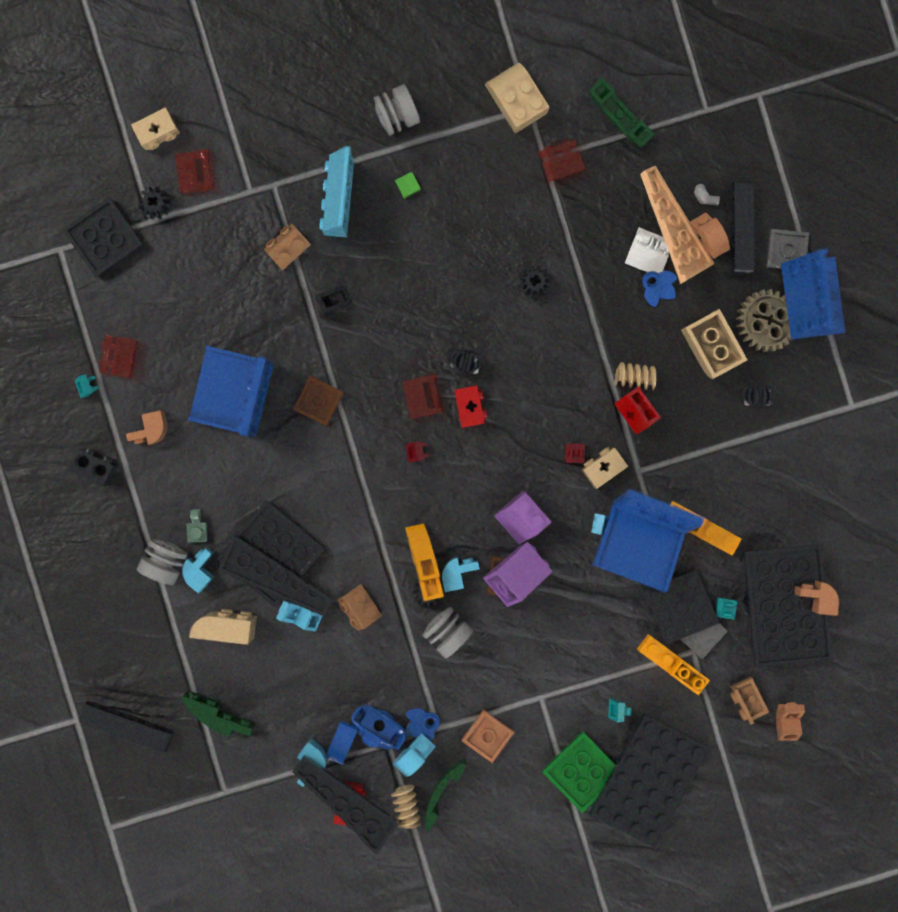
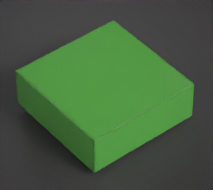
(407, 185)

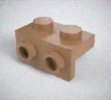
(286, 246)
(359, 608)
(749, 700)

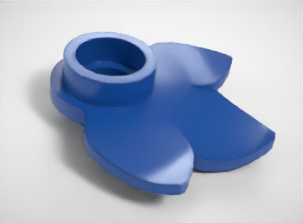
(660, 288)
(420, 725)

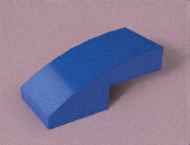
(341, 742)

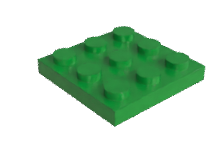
(580, 771)

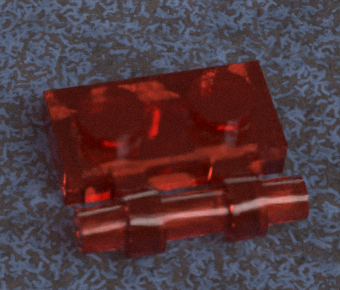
(562, 166)
(123, 356)

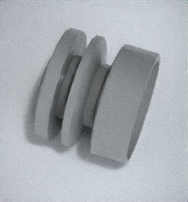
(396, 110)
(160, 564)
(447, 632)

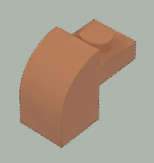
(711, 234)
(155, 429)
(824, 597)
(788, 721)

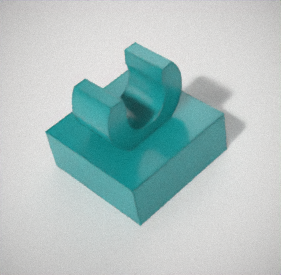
(83, 385)
(725, 608)
(618, 710)

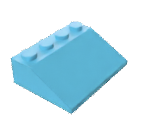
(338, 193)

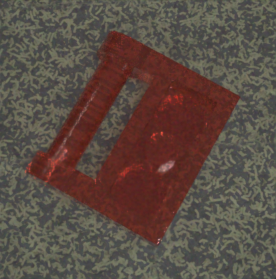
(188, 172)
(416, 397)

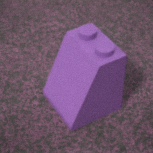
(522, 518)
(518, 574)

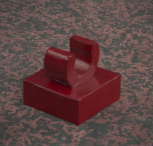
(415, 451)
(574, 453)

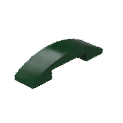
(619, 114)
(453, 772)

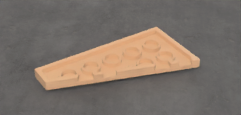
(681, 239)

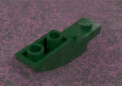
(209, 714)

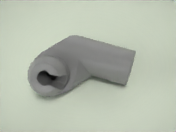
(704, 197)

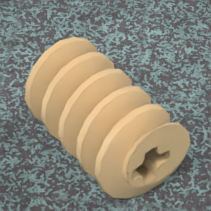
(635, 375)
(407, 807)

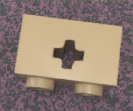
(146, 128)
(599, 477)

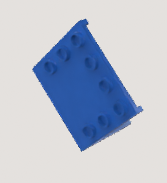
(813, 296)
(231, 391)
(644, 539)

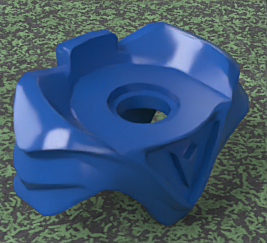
(390, 737)

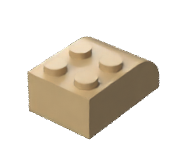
(517, 97)
(714, 344)
(225, 627)

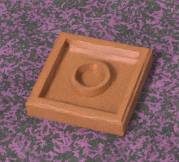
(487, 736)

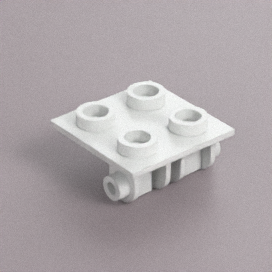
(648, 252)

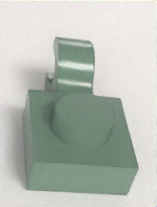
(197, 530)

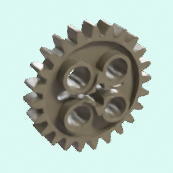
(763, 337)

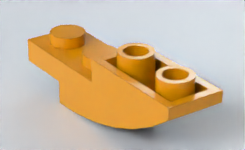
(714, 534)
(424, 561)
(673, 664)

